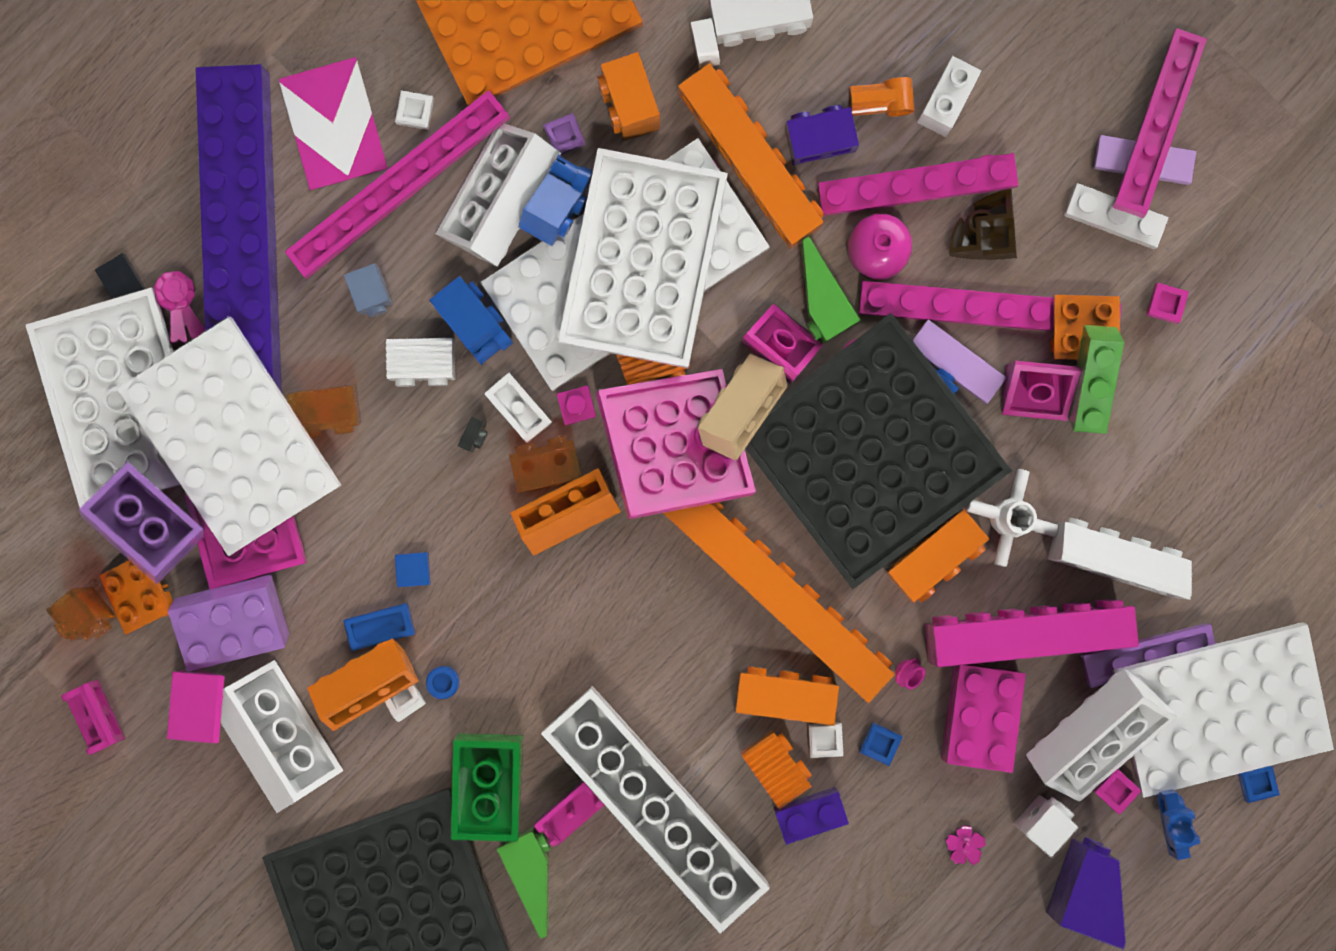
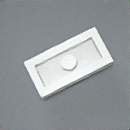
(518, 408)

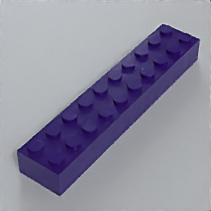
(239, 206)

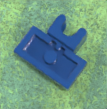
(1177, 824)

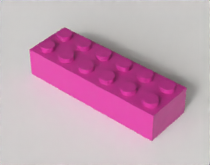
(1031, 634)

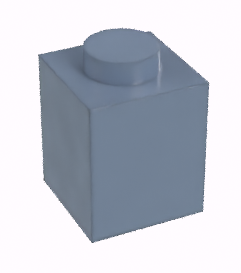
(368, 290)

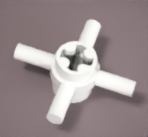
(1001, 514)

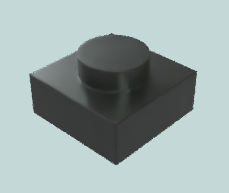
(473, 435)

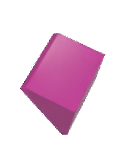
(781, 342)
(1039, 390)
(195, 706)

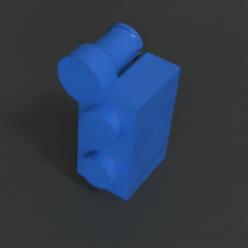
(556, 201)
(470, 320)

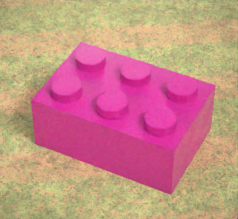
(983, 717)

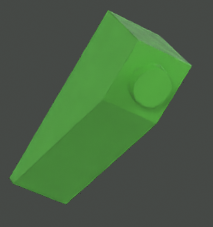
(825, 301)
(529, 871)

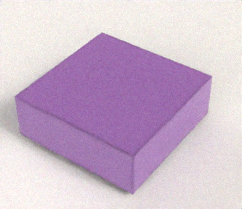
(564, 134)

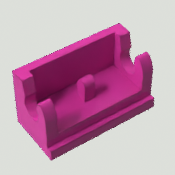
(94, 716)
(568, 813)

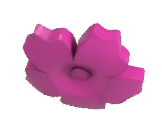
(965, 845)

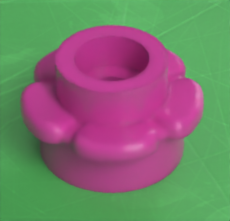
(909, 673)

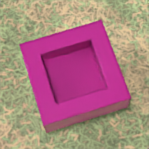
(1167, 303)
(576, 405)
(1117, 791)

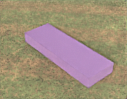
(1114, 153)
(964, 365)

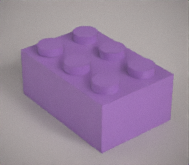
(142, 523)
(228, 623)

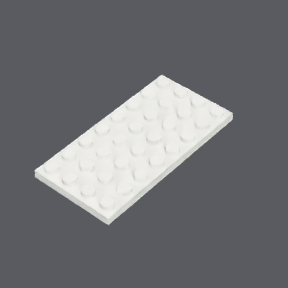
(536, 284)

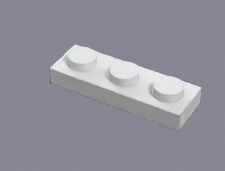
(1096, 210)

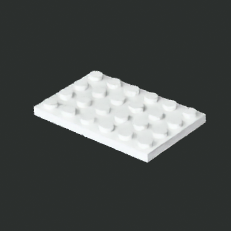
(642, 258)
(81, 366)
(229, 436)
(1235, 709)

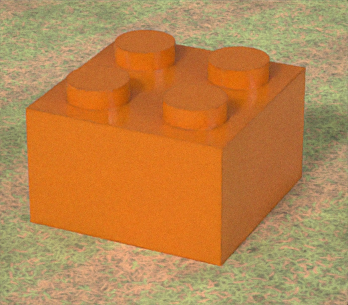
(630, 95)

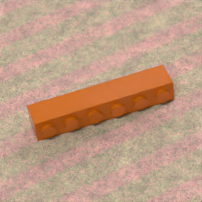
(750, 156)

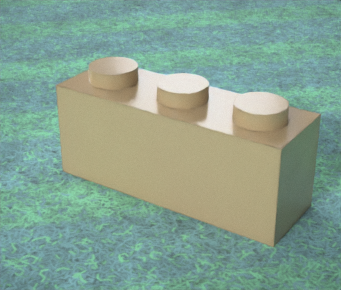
(742, 406)

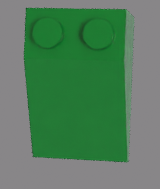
(486, 787)

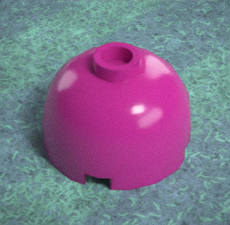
(879, 246)

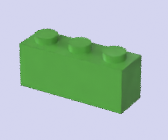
(1099, 363)

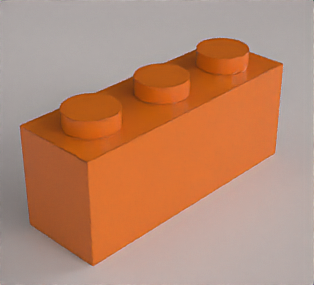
(565, 512)
(938, 556)
(362, 684)
(786, 696)

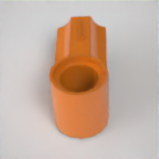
(890, 97)

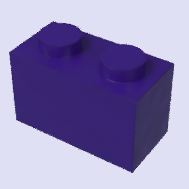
(821, 134)
(811, 815)

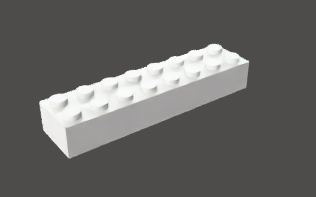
(656, 809)

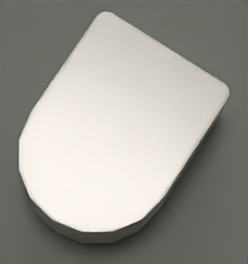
(705, 43)

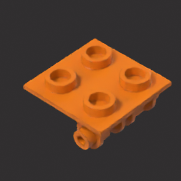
(1074, 312)
(135, 596)

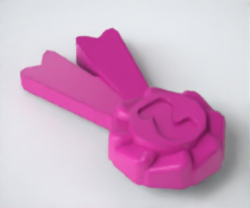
(175, 293)

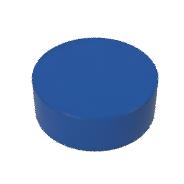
(442, 682)

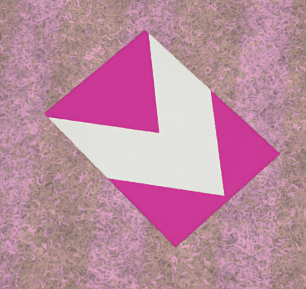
(333, 123)

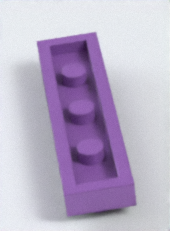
(1099, 664)

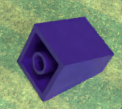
(1090, 893)

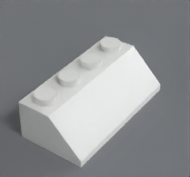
(496, 192)
(1122, 560)
(276, 736)
(1100, 736)

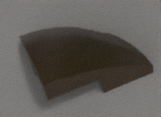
(987, 231)

